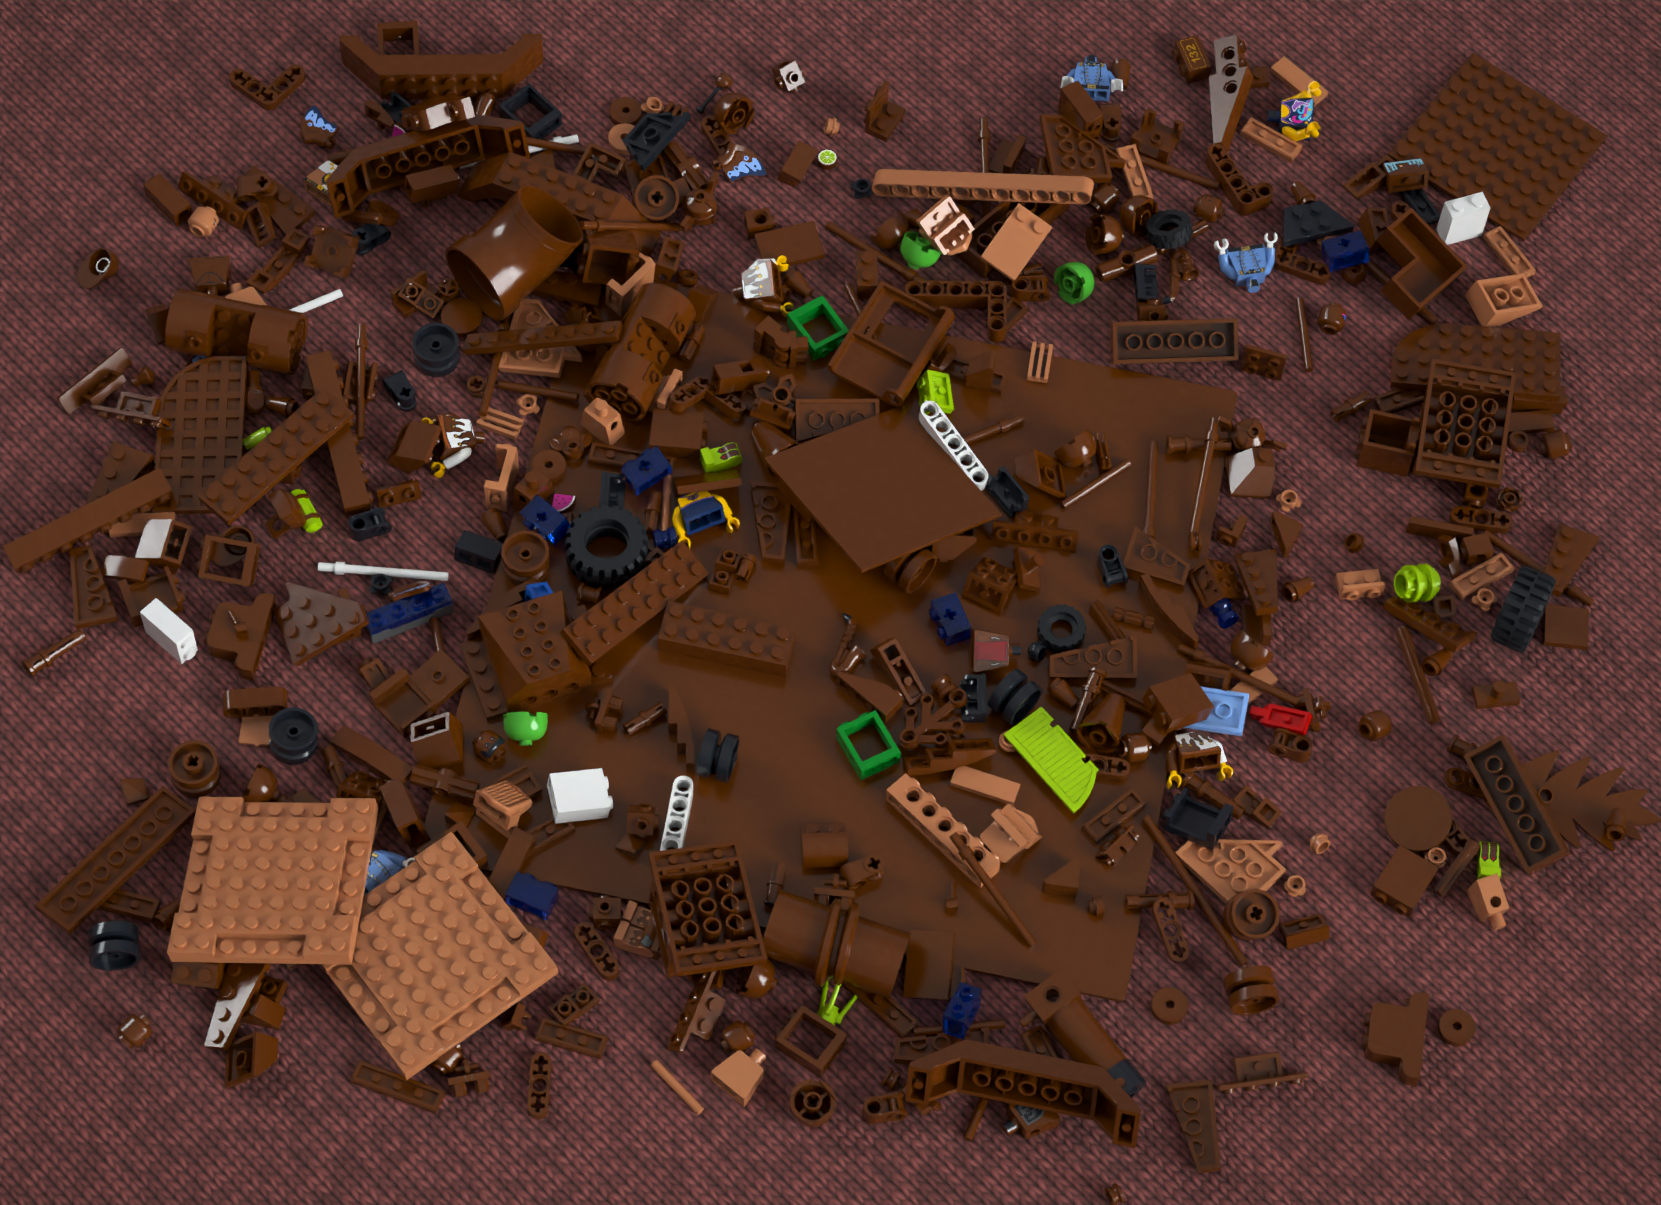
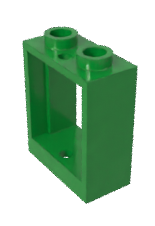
(810, 311)
(876, 763)

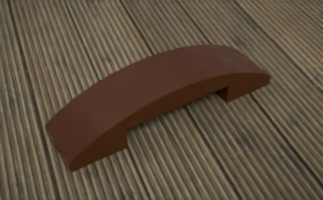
(281, 263)

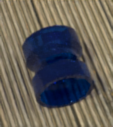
(665, 538)
(1224, 613)

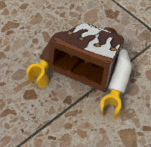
(763, 286)
(456, 441)
(1194, 753)

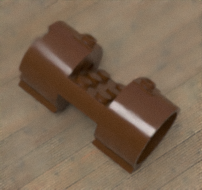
(221, 326)
(633, 366)

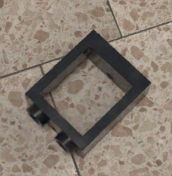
(544, 126)

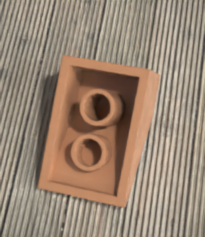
(1016, 242)
(1502, 299)

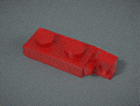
(1282, 717)

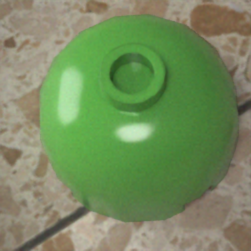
(918, 251)
(1074, 282)
(525, 726)

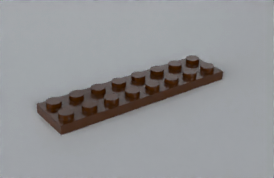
(275, 456)
(634, 603)
(115, 860)

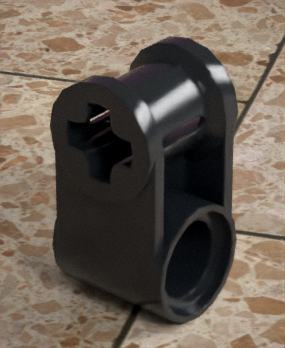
(371, 237)
(400, 390)
(370, 523)
(1111, 570)

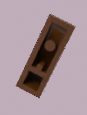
(898, 670)
(872, 695)

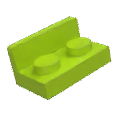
(935, 387)

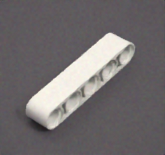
(951, 436)
(676, 818)

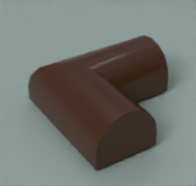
(596, 159)

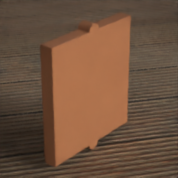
(255, 730)

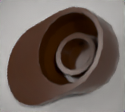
(98, 266)
(228, 554)

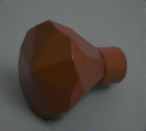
(146, 376)

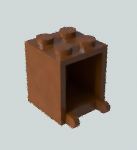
(607, 256)
(1393, 442)

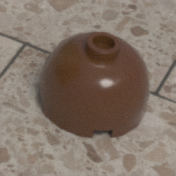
(733, 112)
(1135, 214)
(891, 232)
(1103, 234)
(1077, 451)
(1249, 653)
(261, 786)
(756, 980)
(812, 1103)

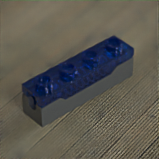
(408, 613)

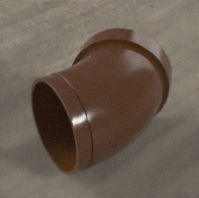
(514, 251)

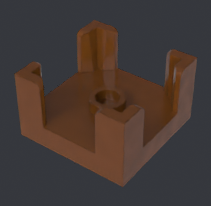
(1156, 139)
(332, 251)

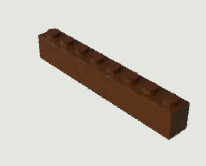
(342, 444)
(88, 520)

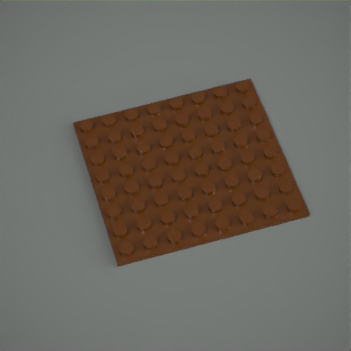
(1500, 141)
(882, 488)

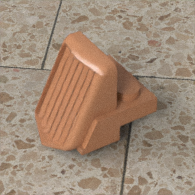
(946, 227)
(501, 806)
(1010, 833)

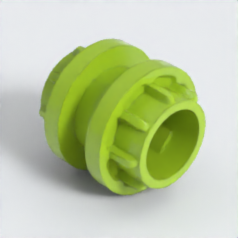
(1417, 582)

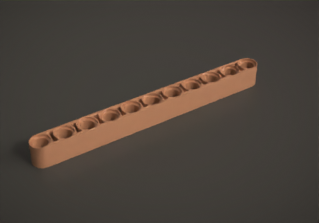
(983, 186)

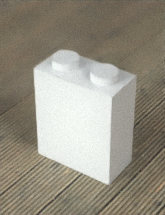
(1463, 218)
(169, 631)
(579, 795)

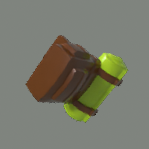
(294, 510)

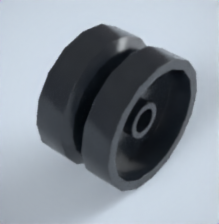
(436, 349)
(1015, 697)
(293, 736)
(718, 754)
(113, 945)

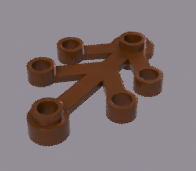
(931, 722)

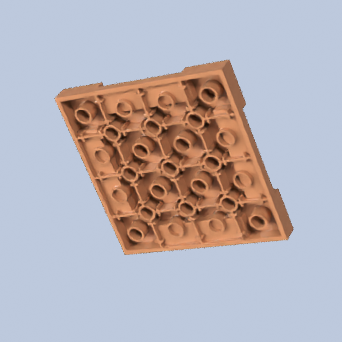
(274, 881)
(437, 957)

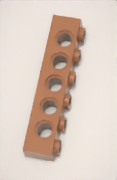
(909, 787)

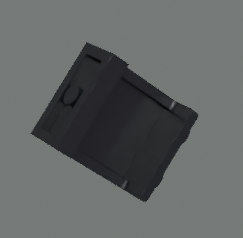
(1197, 820)

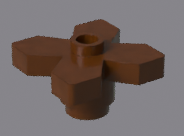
(782, 391)

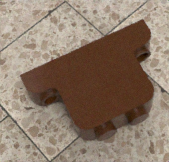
(436, 112)
(244, 649)
(1397, 1036)

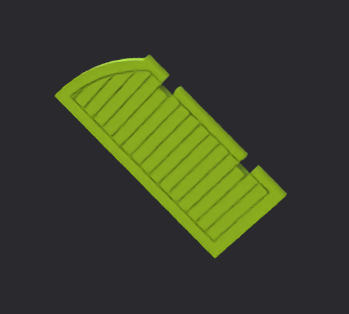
(1054, 758)

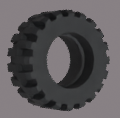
(606, 523)
(1523, 609)

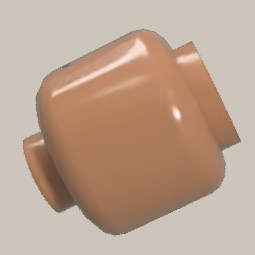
(203, 221)

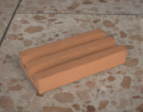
(1042, 348)
(501, 419)

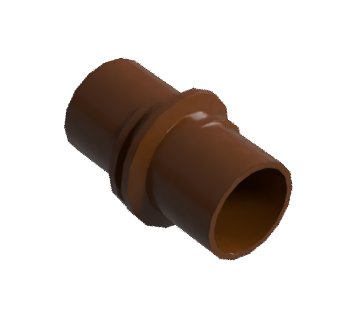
(835, 943)

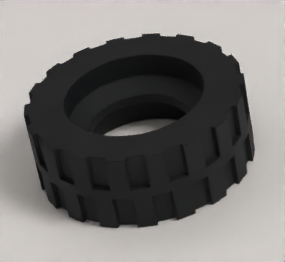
(1170, 238)
(1065, 613)

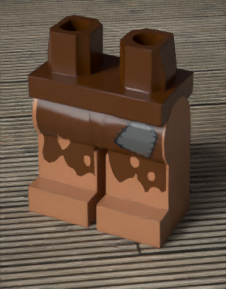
(637, 932)

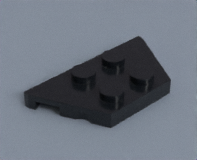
(653, 135)
(1312, 222)

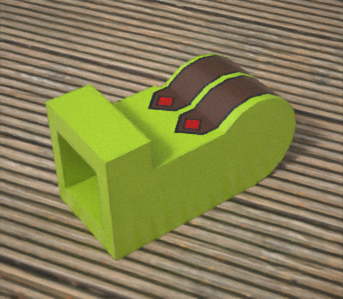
(720, 457)
(1488, 860)

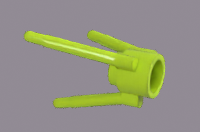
(830, 1012)

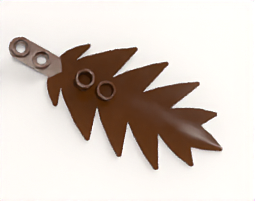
(1565, 803)

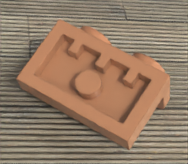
(669, 384)
(1359, 584)

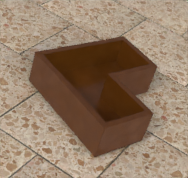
(1426, 263)

